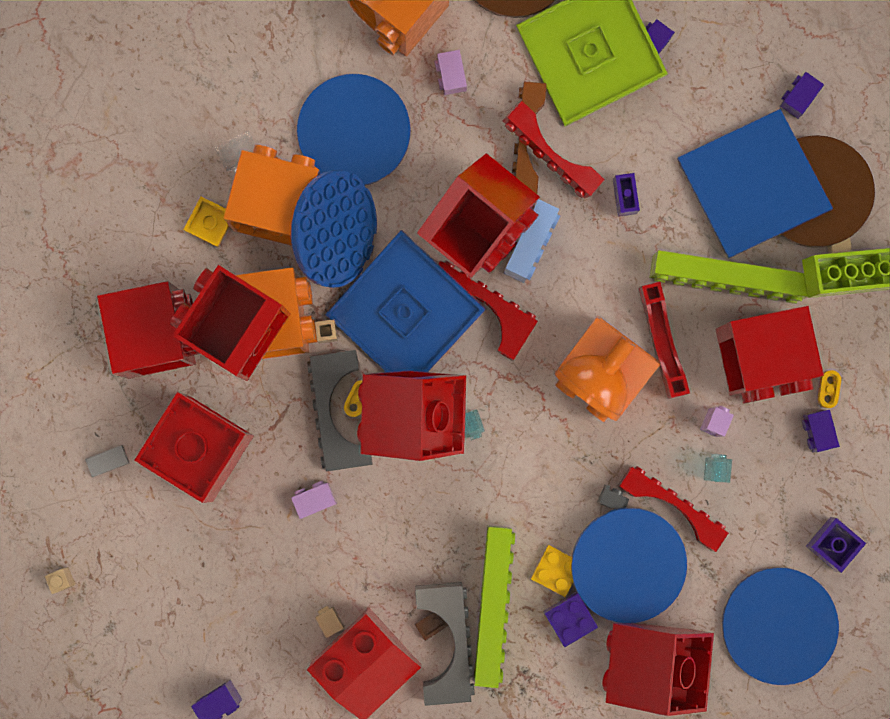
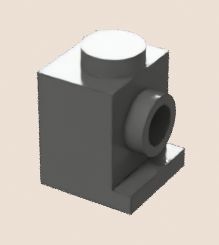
(612, 499)

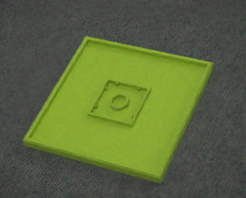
(591, 54)

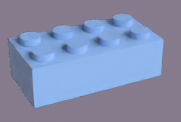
(529, 245)

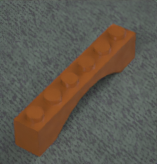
(533, 95)

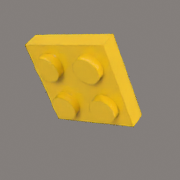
(207, 222)
(554, 571)

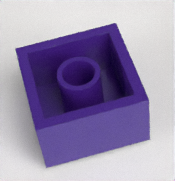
(836, 544)
(570, 619)
(218, 702)

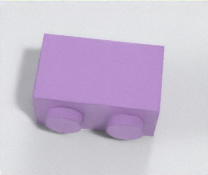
(451, 72)
(717, 421)
(313, 500)

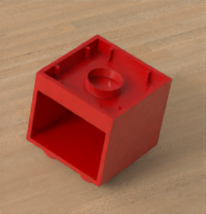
(480, 217)
(229, 322)
(140, 330)
(770, 353)
(412, 415)
(194, 448)

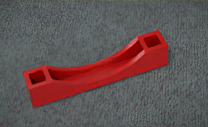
(524, 124)
(658, 323)
(705, 531)

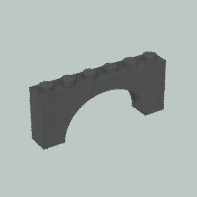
(326, 373)
(448, 603)

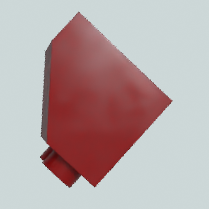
(364, 666)
(658, 668)

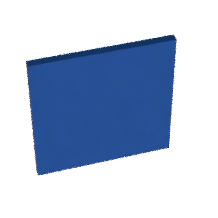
(754, 183)
(405, 309)

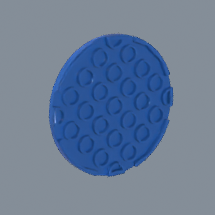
(354, 127)
(333, 228)
(629, 565)
(780, 626)

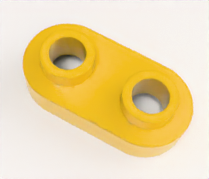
(831, 390)
(353, 399)

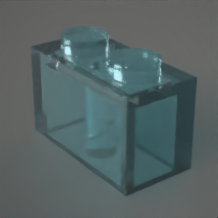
(473, 425)
(718, 468)

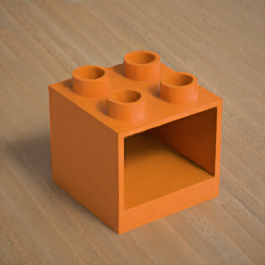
(267, 193)
(293, 294)

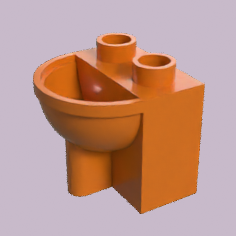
(399, 22)
(605, 370)

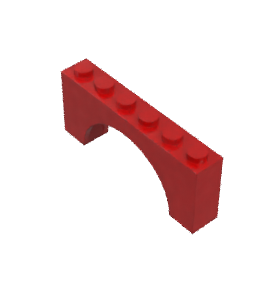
(514, 323)

